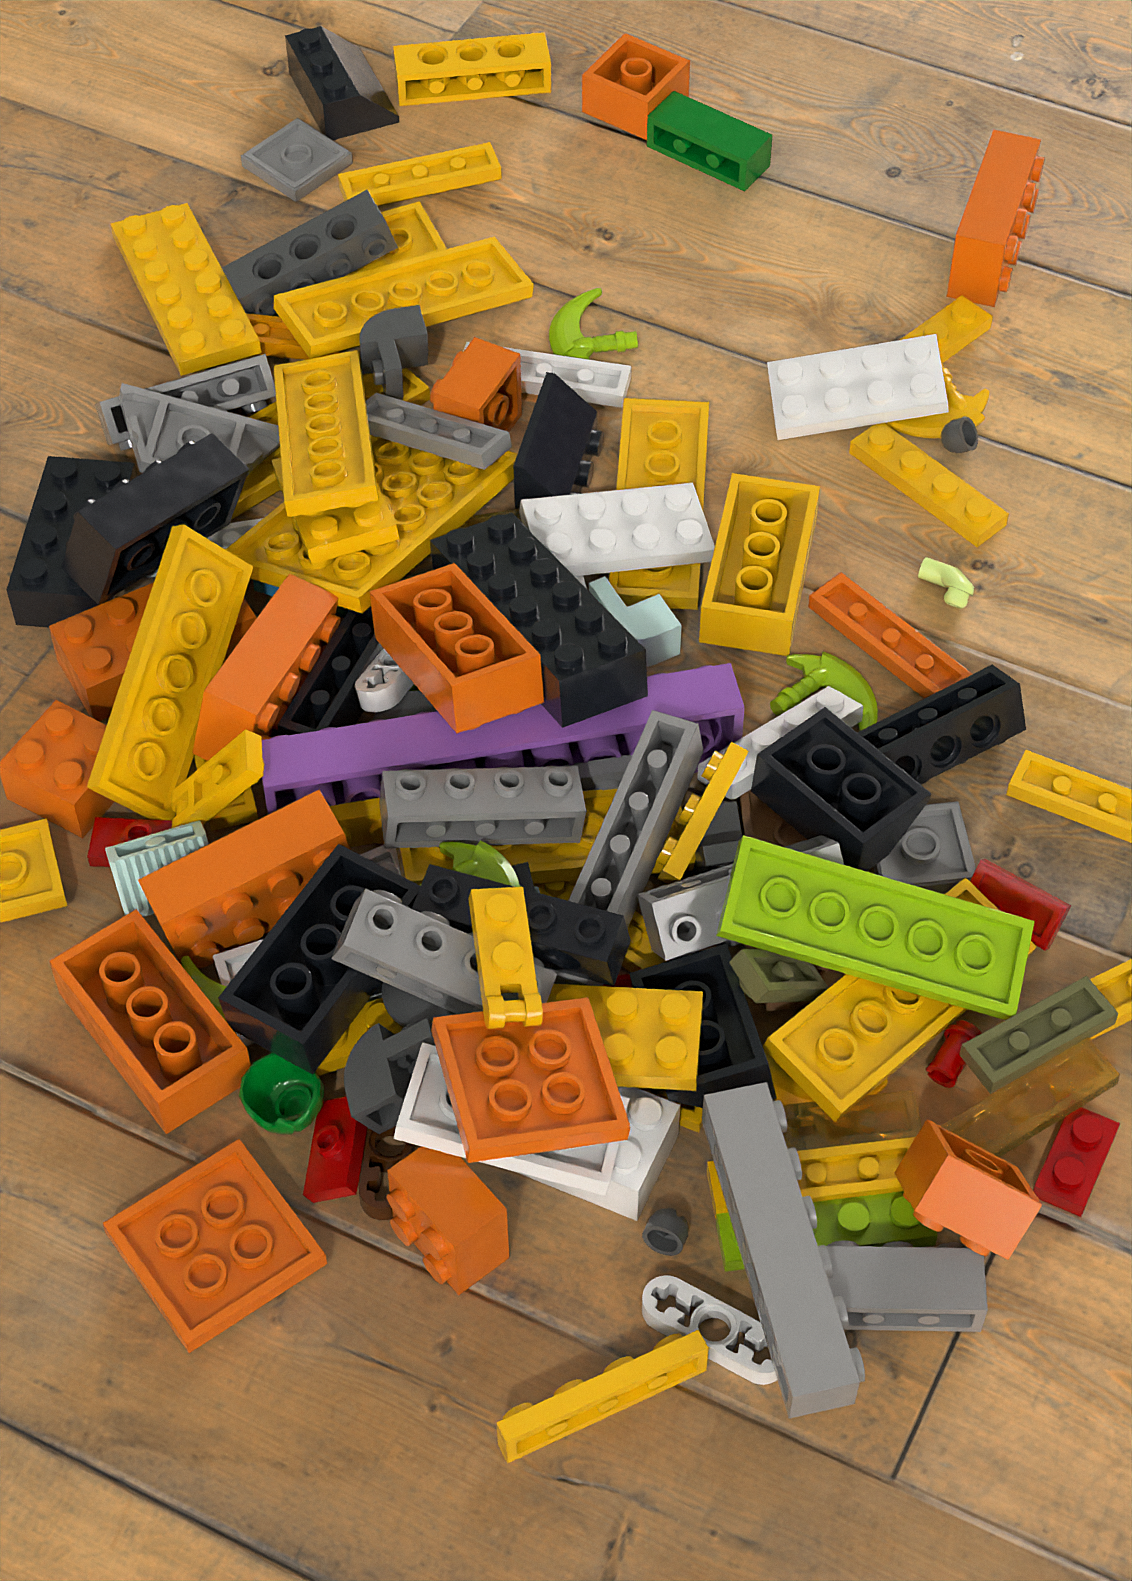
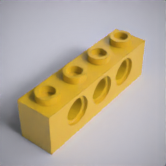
(472, 69)

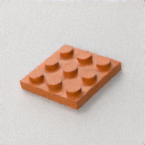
(530, 1085)
(214, 1245)

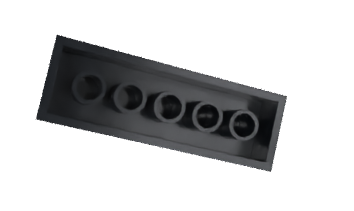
(584, 650)

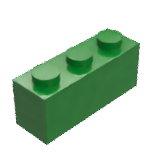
(709, 140)

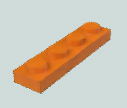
(885, 636)

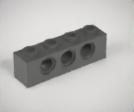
(311, 253)

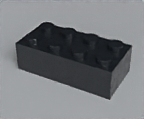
(128, 529)
(38, 585)
(290, 987)

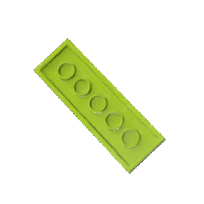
(875, 928)

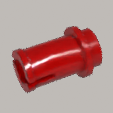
(948, 1063)

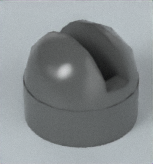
(960, 435)
(666, 1232)

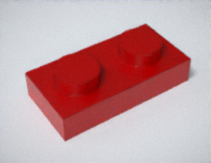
(1076, 1160)

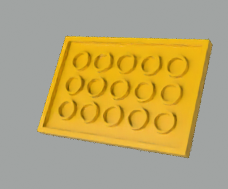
(426, 500)

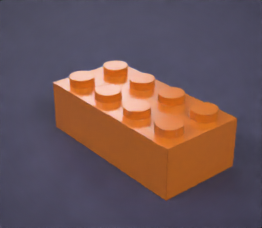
(996, 218)
(99, 641)
(457, 647)
(267, 666)
(242, 881)
(151, 1020)

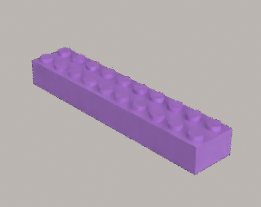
(350, 759)

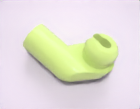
(949, 577)

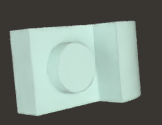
(647, 621)

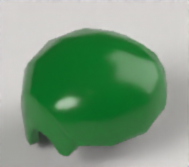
(281, 1095)

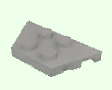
(164, 423)

